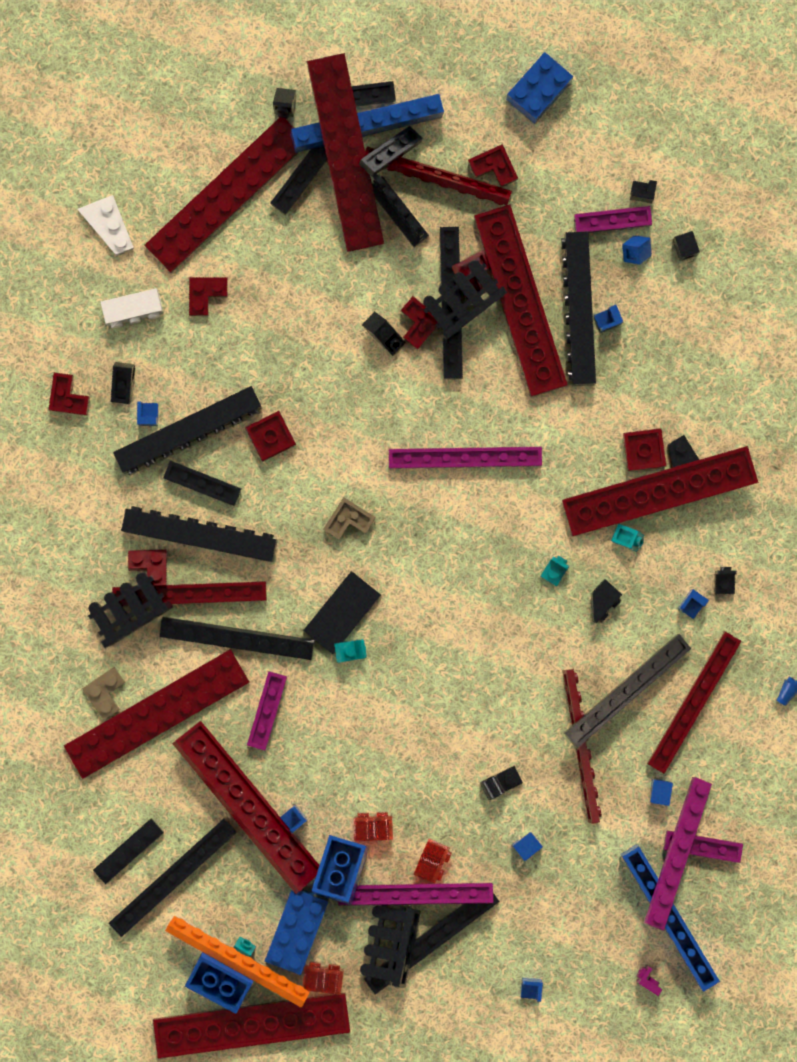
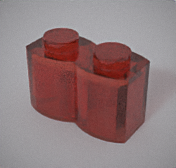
(373, 827)
(432, 861)
(323, 979)

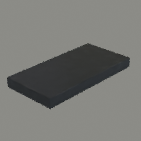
(342, 612)

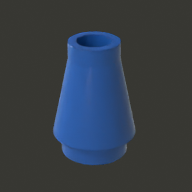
(788, 691)

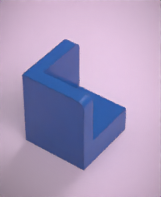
(637, 249)
(608, 319)
(147, 414)
(693, 603)
(661, 792)
(294, 818)
(527, 846)
(531, 988)

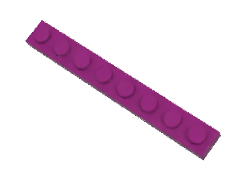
(465, 457)
(677, 853)
(422, 894)

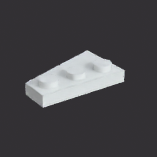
(108, 223)

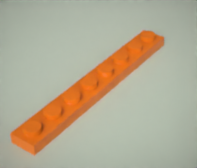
(232, 958)

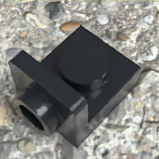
(725, 581)

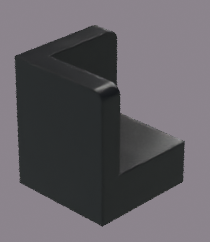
(643, 191)
(686, 246)

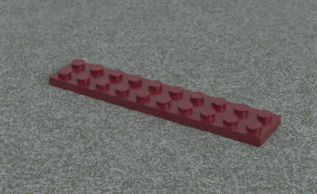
(344, 151)
(223, 196)
(522, 302)
(660, 491)
(156, 714)
(247, 806)
(251, 1025)

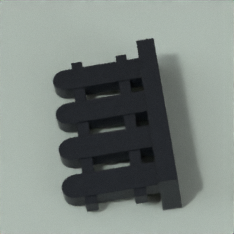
(398, 211)
(459, 309)
(136, 605)
(402, 956)

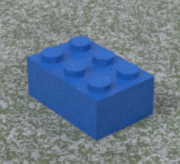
(539, 87)
(340, 869)
(219, 983)

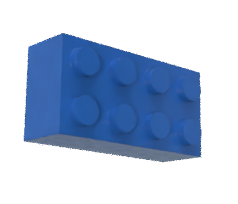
(296, 931)

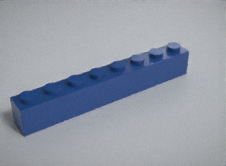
(376, 121)
(675, 924)

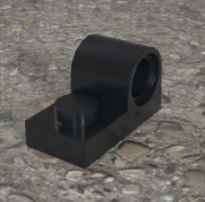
(122, 382)
(501, 782)

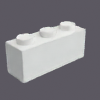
(132, 308)

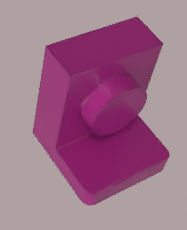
(650, 984)

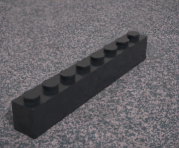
(579, 308)
(187, 430)
(199, 535)

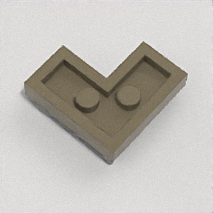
(347, 514)
(99, 692)

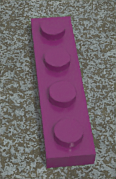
(613, 219)
(267, 710)
(711, 847)

